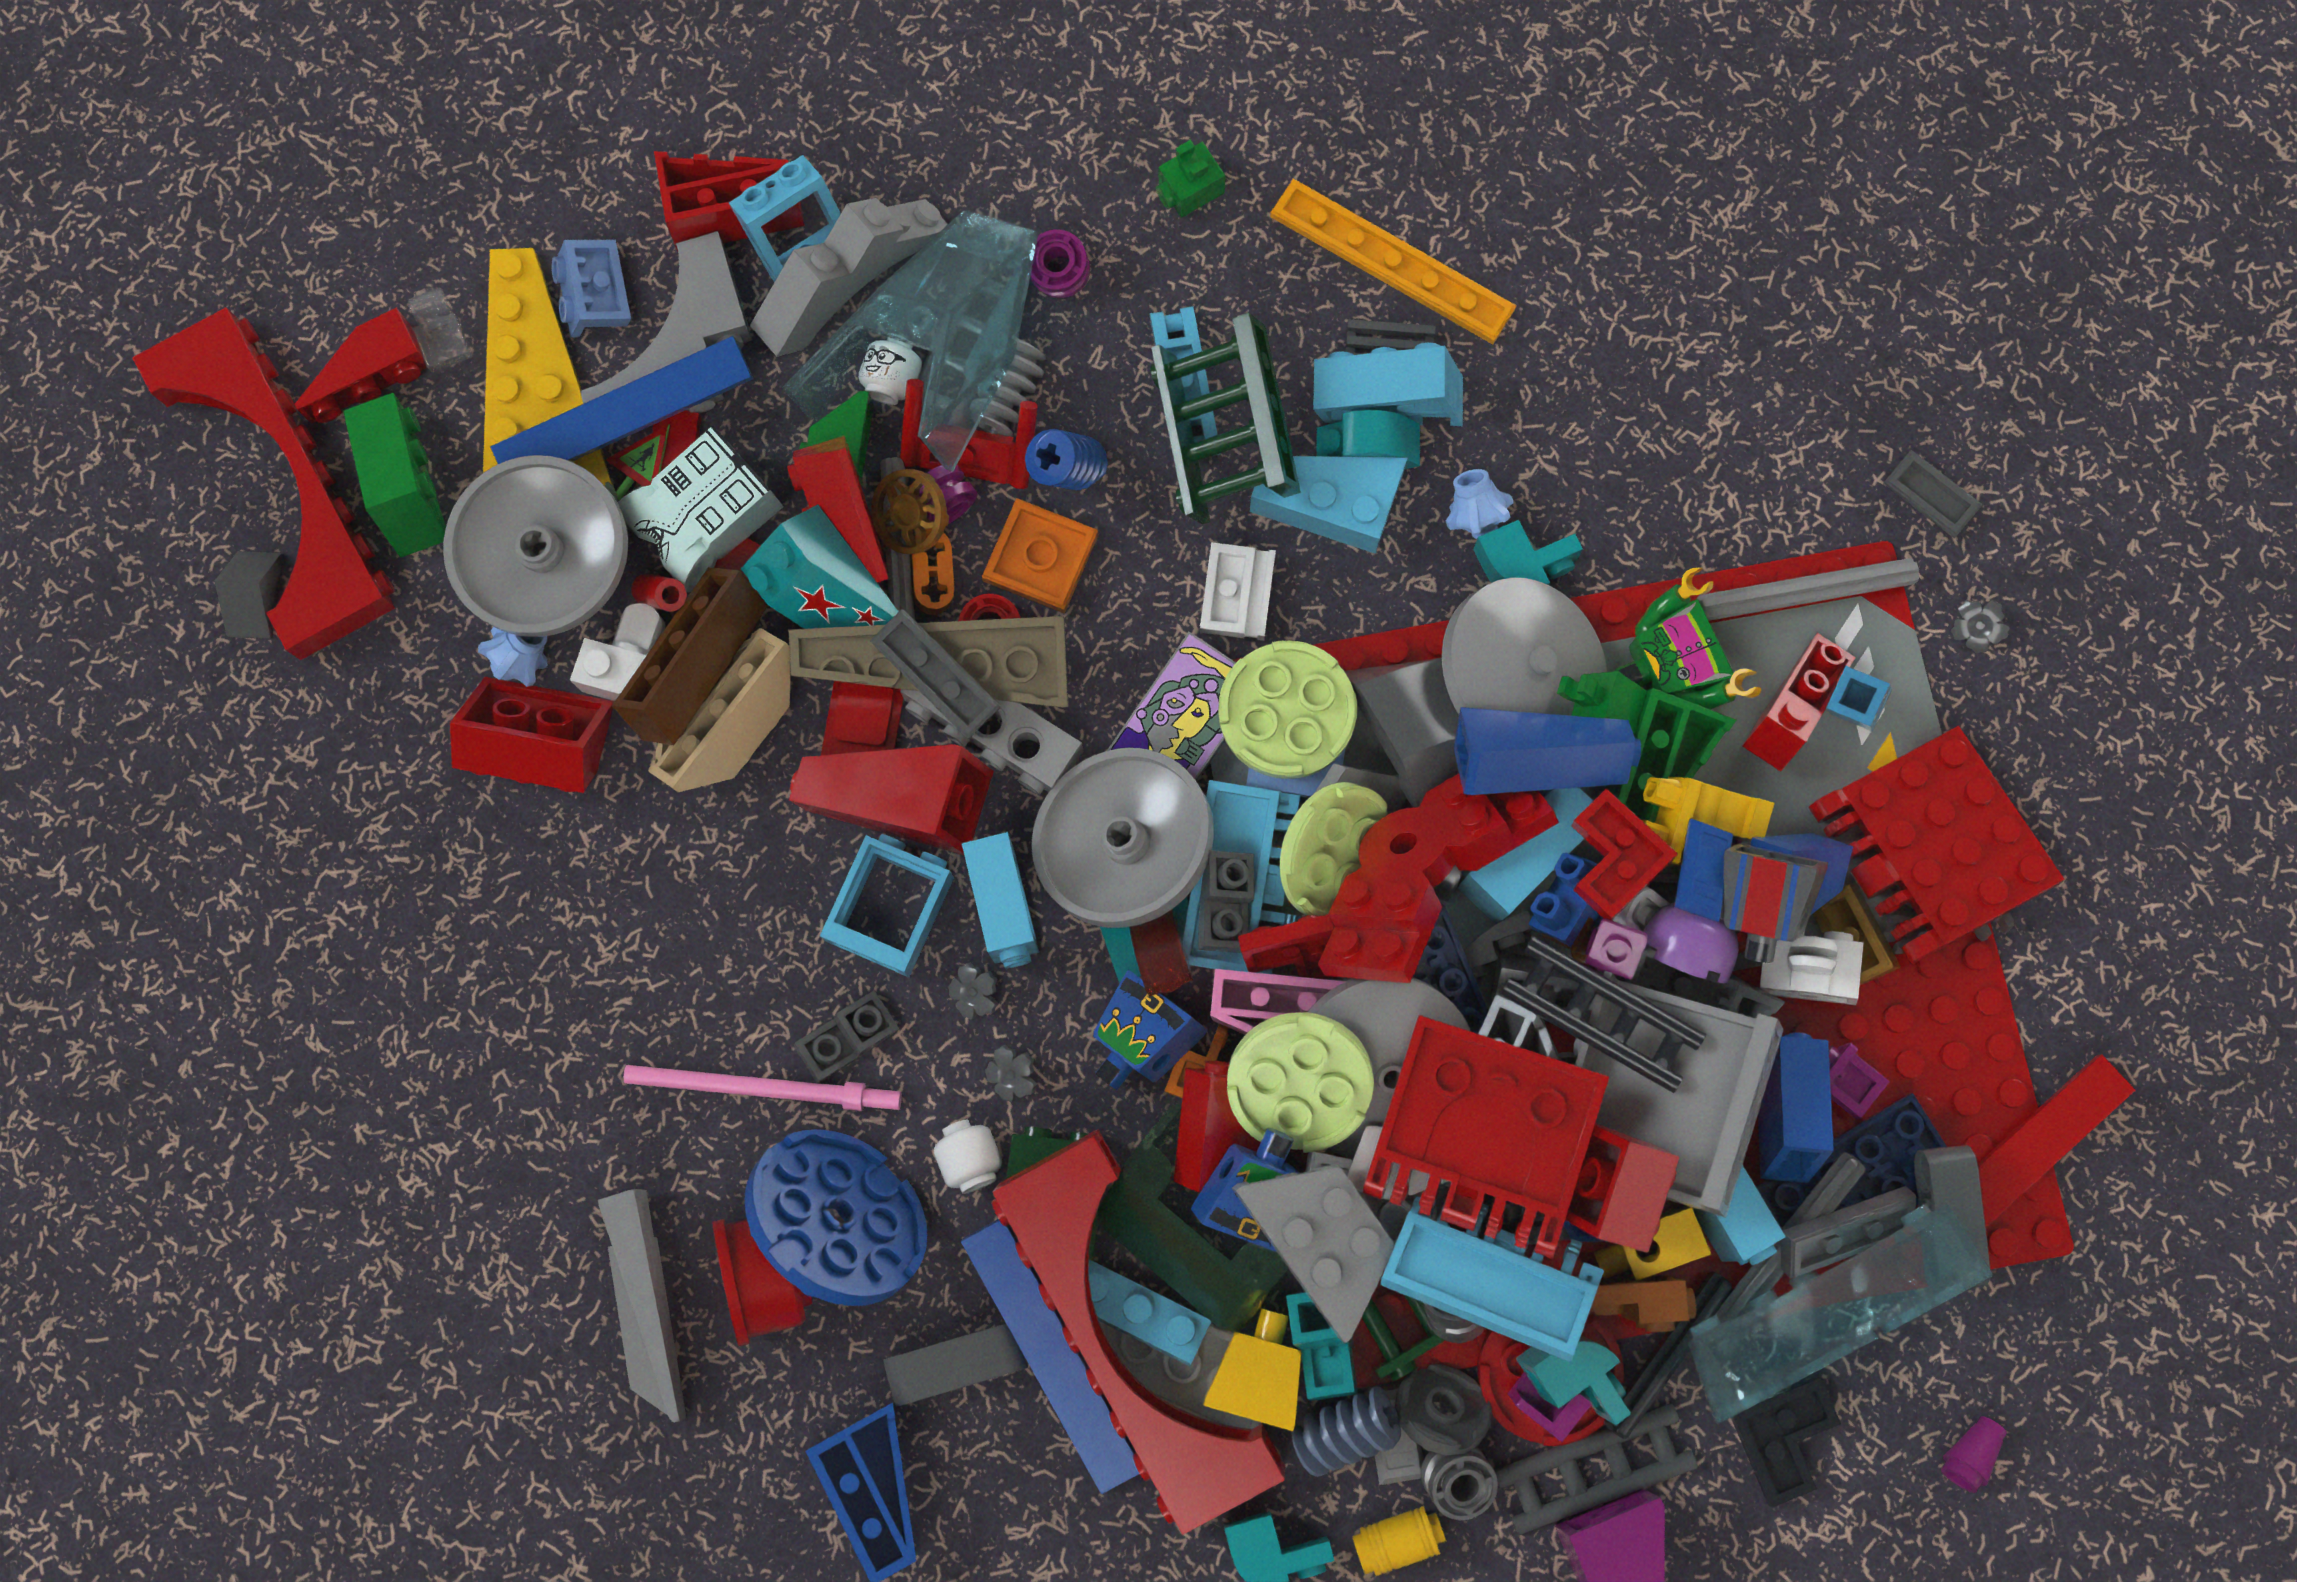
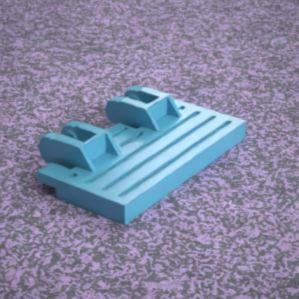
(1244, 824)
(1493, 1282)

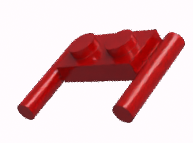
(987, 454)

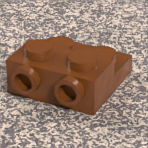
(1650, 1302)

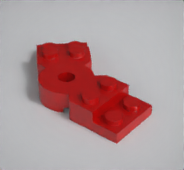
(1390, 902)

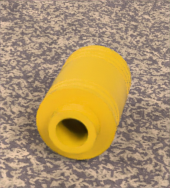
(1398, 1541)

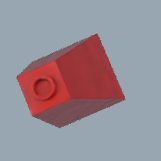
(907, 792)

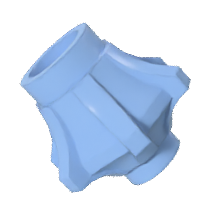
(1477, 504)
(514, 656)

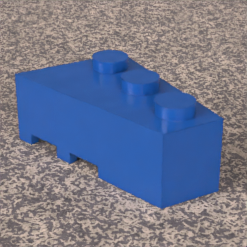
(868, 1491)

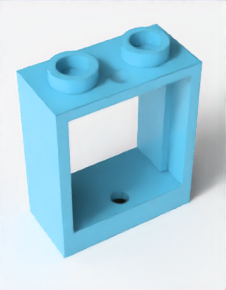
(761, 204)
(892, 851)
(1001, 900)

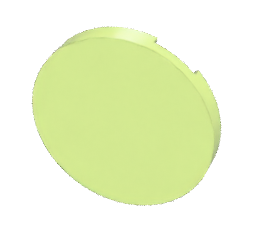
(1287, 709)
(1325, 844)
(1301, 1079)

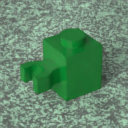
(1190, 179)
(1604, 696)

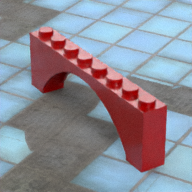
(333, 579)
(1191, 1460)

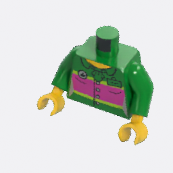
(1681, 653)

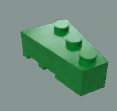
(395, 474)
(1674, 743)

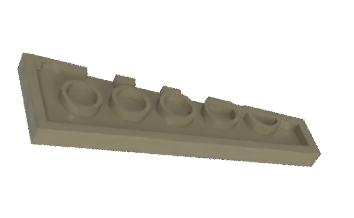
(1007, 657)

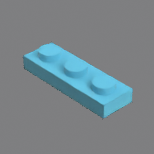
(1146, 1314)

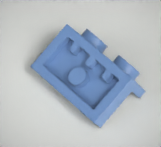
(590, 285)

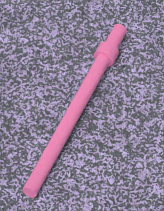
(851, 1095)

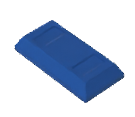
(1702, 870)

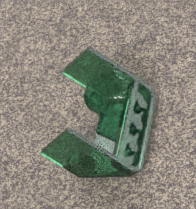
(1219, 1288)

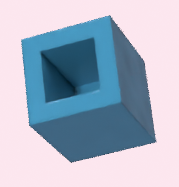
(1859, 698)

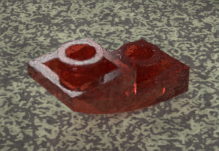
(1161, 954)

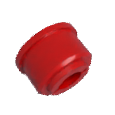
(755, 1291)

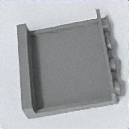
(1715, 1104)

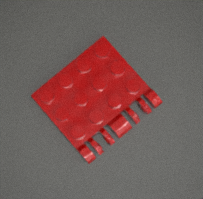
(1943, 839)
(1490, 1126)

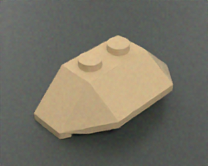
(732, 719)

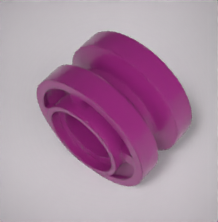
(1068, 281)
(957, 494)

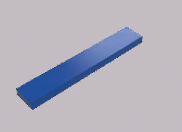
(632, 406)
(1049, 1356)

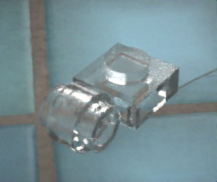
(441, 336)

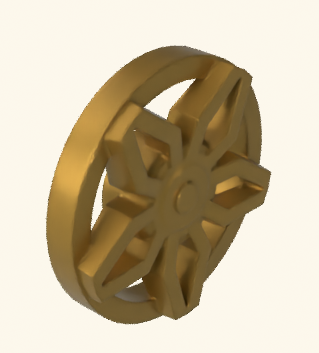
(909, 511)

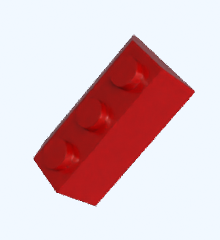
(831, 481)
(530, 734)

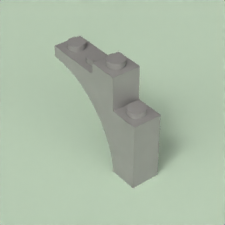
(828, 274)
(702, 314)

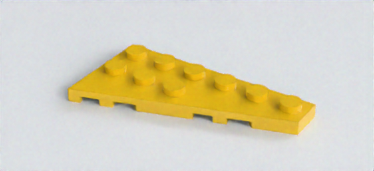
(527, 356)

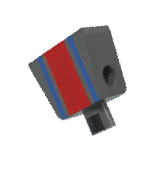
(1769, 896)

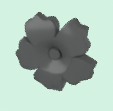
(1980, 625)
(973, 991)
(1011, 1073)

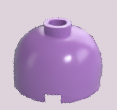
(1692, 943)

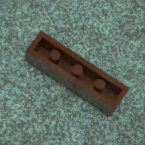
(690, 656)

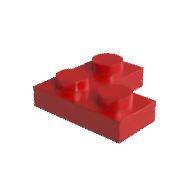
(1630, 852)
(1288, 944)

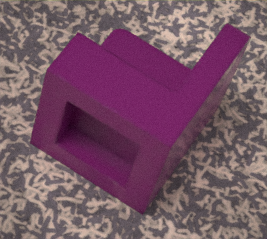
(1553, 1419)

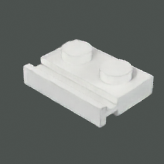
(1237, 591)

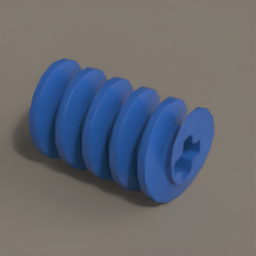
(1065, 459)

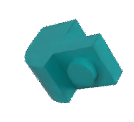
(1371, 435)
(1509, 554)
(1325, 1358)
(1588, 1372)
(1259, 1555)

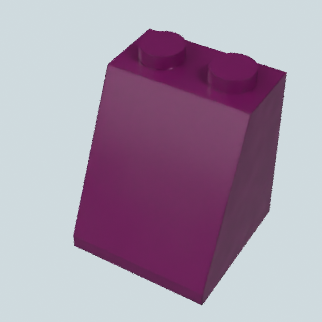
(1618, 1540)

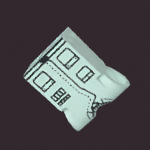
(699, 507)

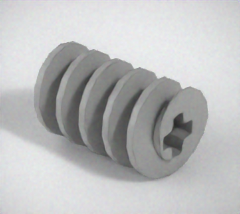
(1009, 390)

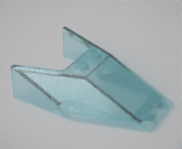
(951, 298)

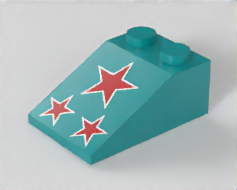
(816, 576)

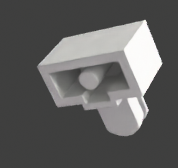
(607, 668)
(1816, 968)

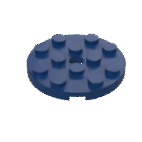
(803, 1242)

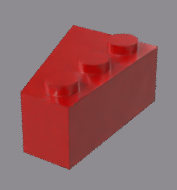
(699, 194)

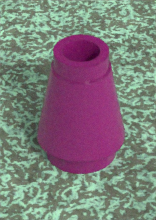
(1974, 1455)

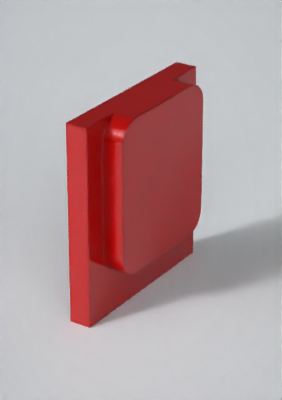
(862, 718)

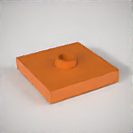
(1040, 555)

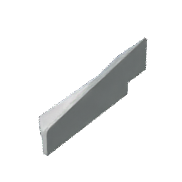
(642, 1302)

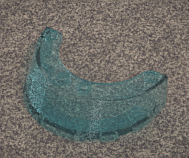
(1834, 1311)

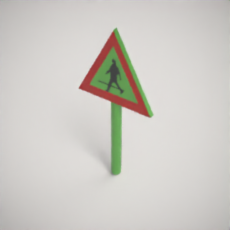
(641, 460)

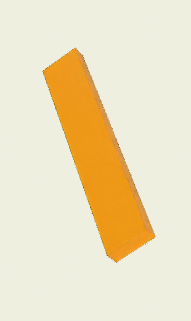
(1393, 261)

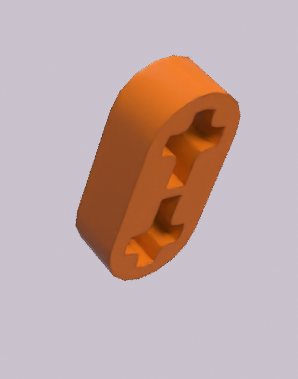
(942, 571)

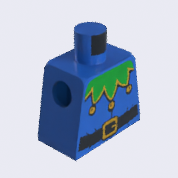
(1143, 1033)
(1217, 1202)

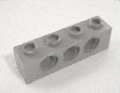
(1057, 748)

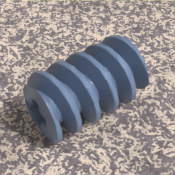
(1347, 1432)

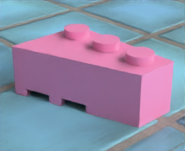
(1249, 998)

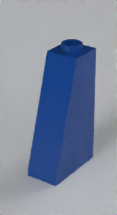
(1541, 751)

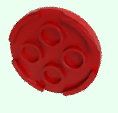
(1500, 1371)

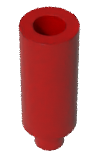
(659, 592)

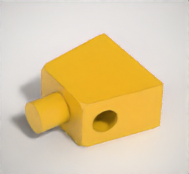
(1677, 1242)
(1258, 1375)

